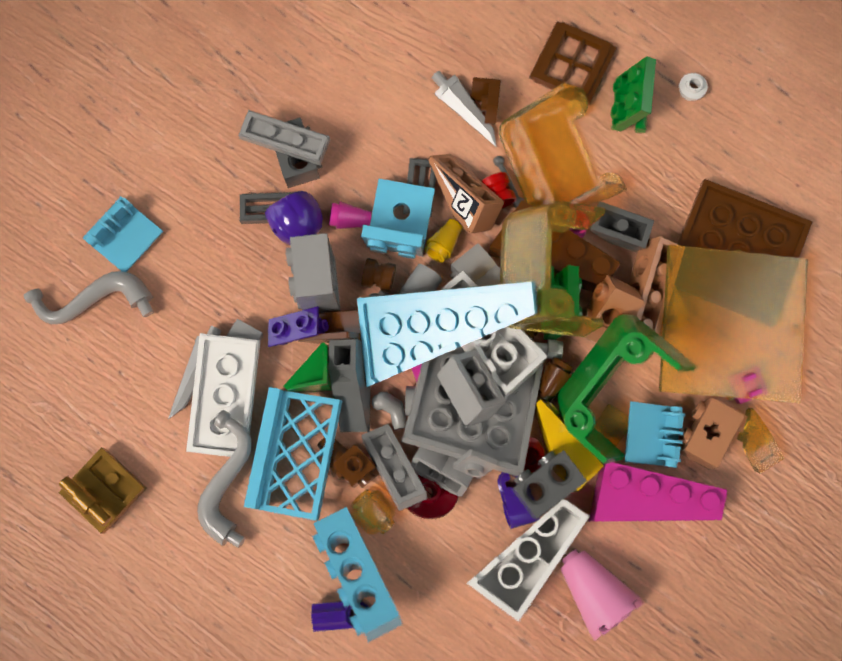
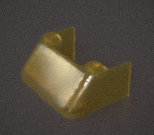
(527, 258)

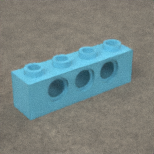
(383, 614)

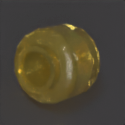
(373, 512)

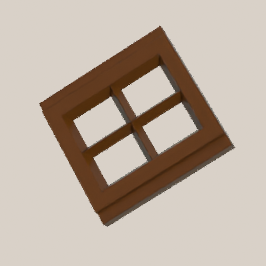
(550, 52)

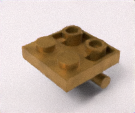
(102, 490)

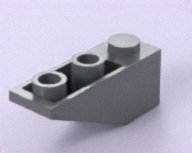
(349, 384)

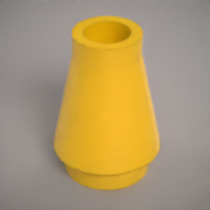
(443, 241)

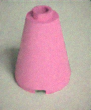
(598, 593)

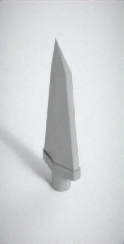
(459, 100)
(187, 384)

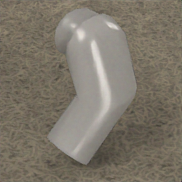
(393, 406)

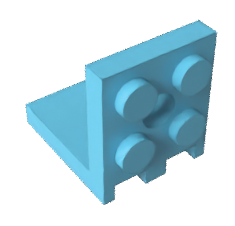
(400, 236)

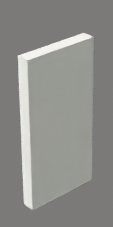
(222, 382)

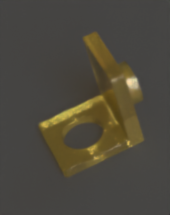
(612, 424)

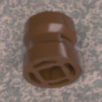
(377, 274)

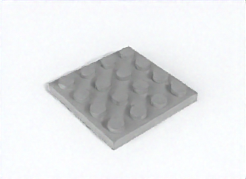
(438, 427)

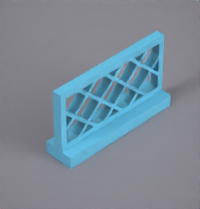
(268, 453)

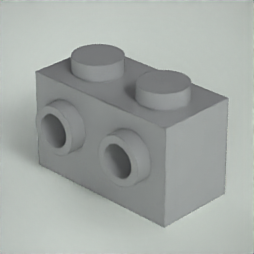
(471, 387)

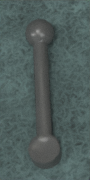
(499, 161)

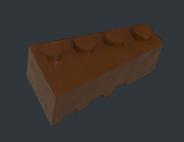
(574, 251)

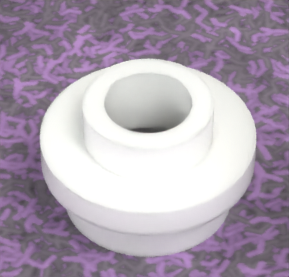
(690, 93)

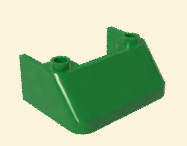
(623, 340)

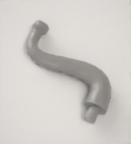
(121, 281)
(208, 511)

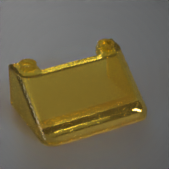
(550, 152)

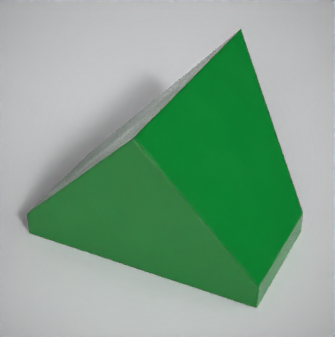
(313, 374)

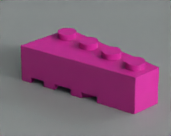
(643, 495)

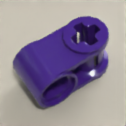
(513, 509)

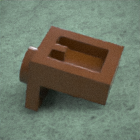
(487, 92)

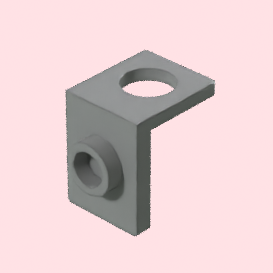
(475, 464)

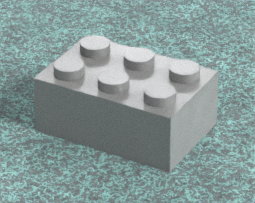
(313, 272)

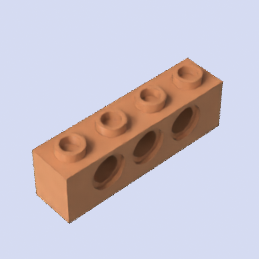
(649, 279)

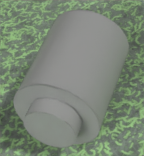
(421, 280)

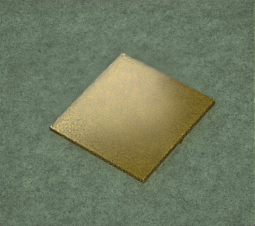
(733, 319)

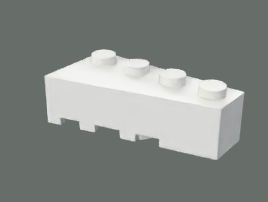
(506, 352)
(524, 567)

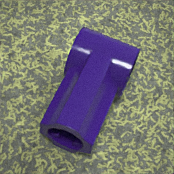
(333, 615)

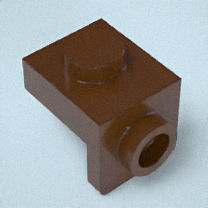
(355, 467)

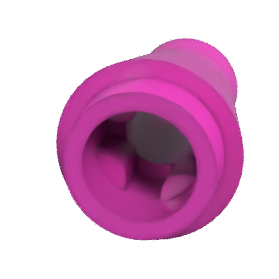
(348, 216)

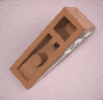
(466, 195)

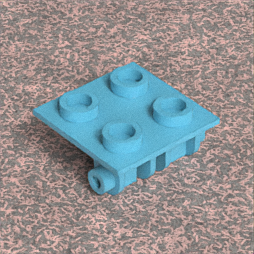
(123, 234)
(654, 434)

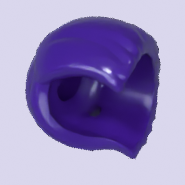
(295, 216)

